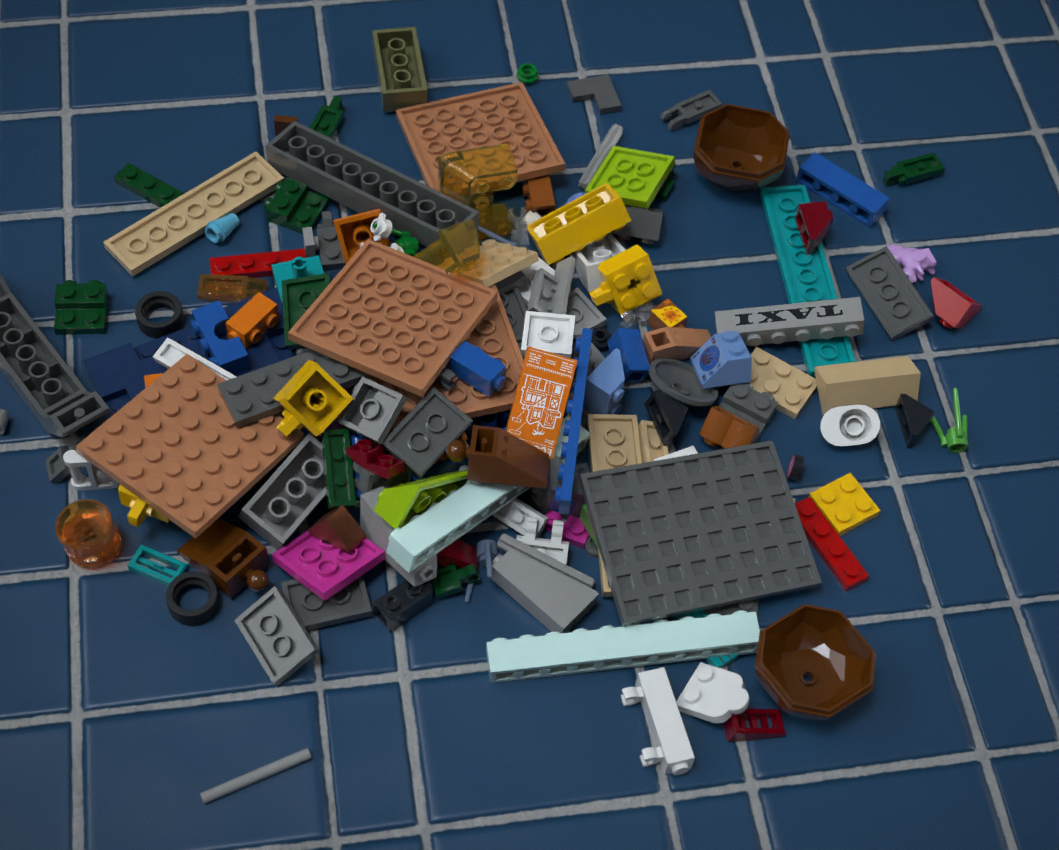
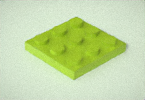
(633, 174)

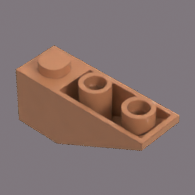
(674, 342)

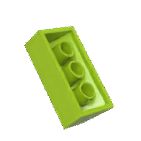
(402, 502)

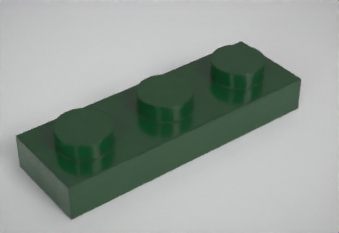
(146, 185)
(338, 469)

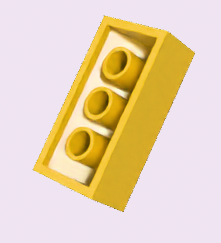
(578, 223)

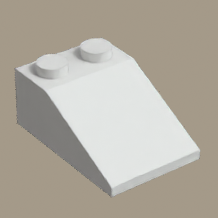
(591, 256)

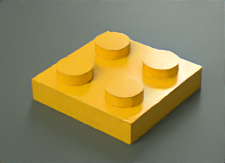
(845, 504)

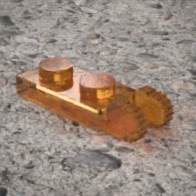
(229, 287)

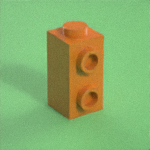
(253, 320)

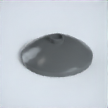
(681, 383)

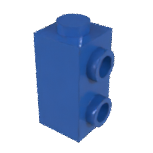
(632, 354)
(478, 369)

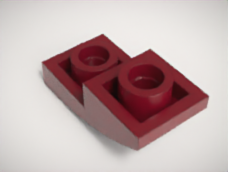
(371, 458)
(459, 553)

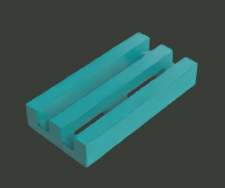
(153, 575)

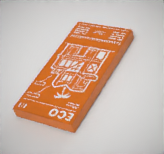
(541, 399)

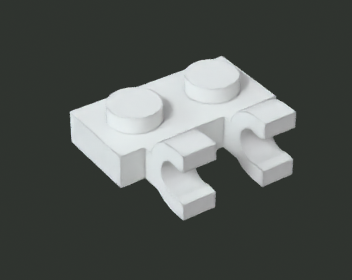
(552, 547)

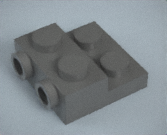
(750, 405)
(371, 410)

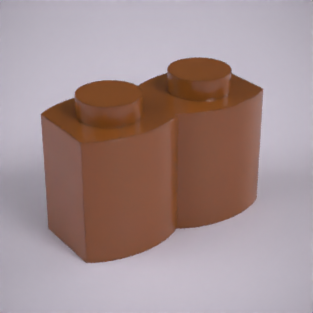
(727, 429)

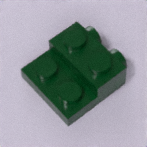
(295, 206)
(81, 308)

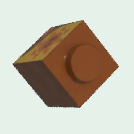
(667, 315)

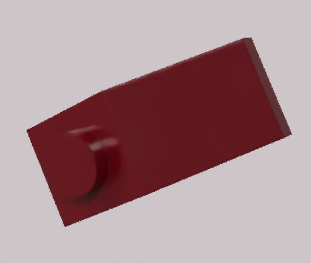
(813, 223)

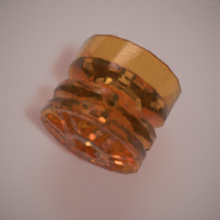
(88, 534)

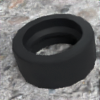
(155, 300)
(189, 580)

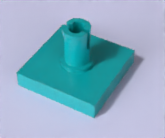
(296, 268)

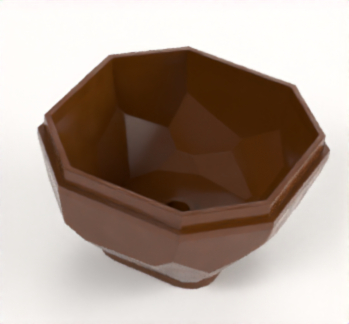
(740, 148)
(819, 646)

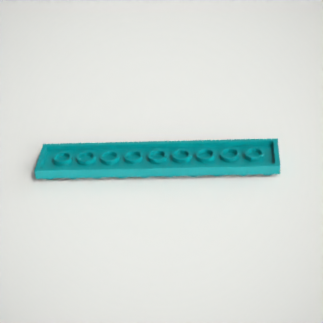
(803, 274)

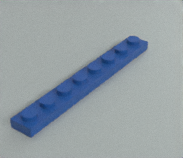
(572, 427)

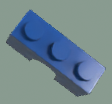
(210, 324)

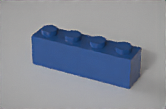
(842, 189)

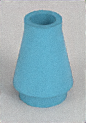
(220, 228)

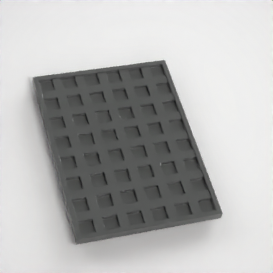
(698, 532)

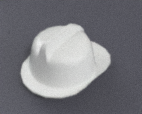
(850, 425)

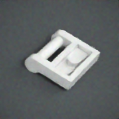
(97, 478)

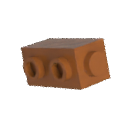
(539, 195)

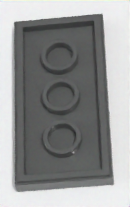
(889, 293)

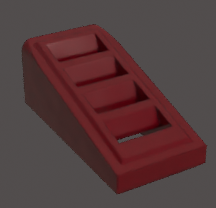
(737, 730)

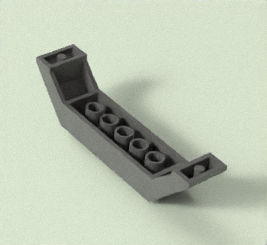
(41, 374)

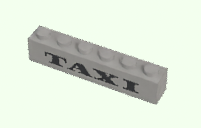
(794, 321)

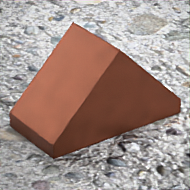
(338, 530)

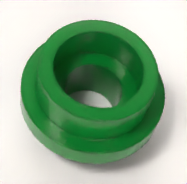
(527, 73)

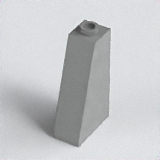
(378, 532)
(542, 591)

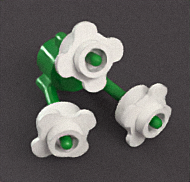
(382, 228)

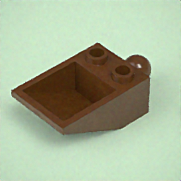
(501, 458)
(228, 557)

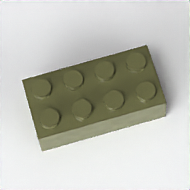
(399, 68)

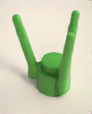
(956, 437)

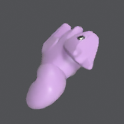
(913, 261)

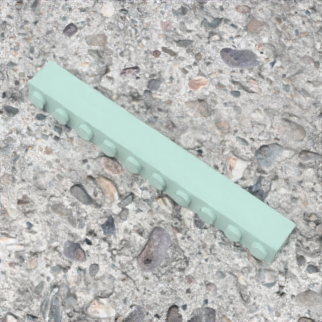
(458, 514)
(622, 646)

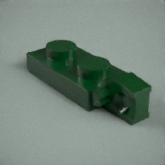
(328, 117)
(914, 170)

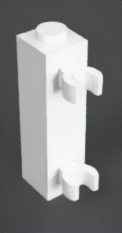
(664, 722)

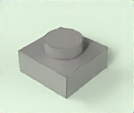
(311, 242)

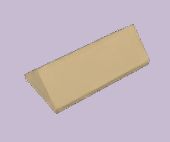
(867, 383)

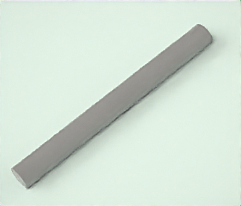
(255, 775)

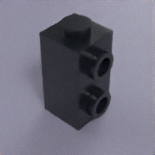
(402, 604)

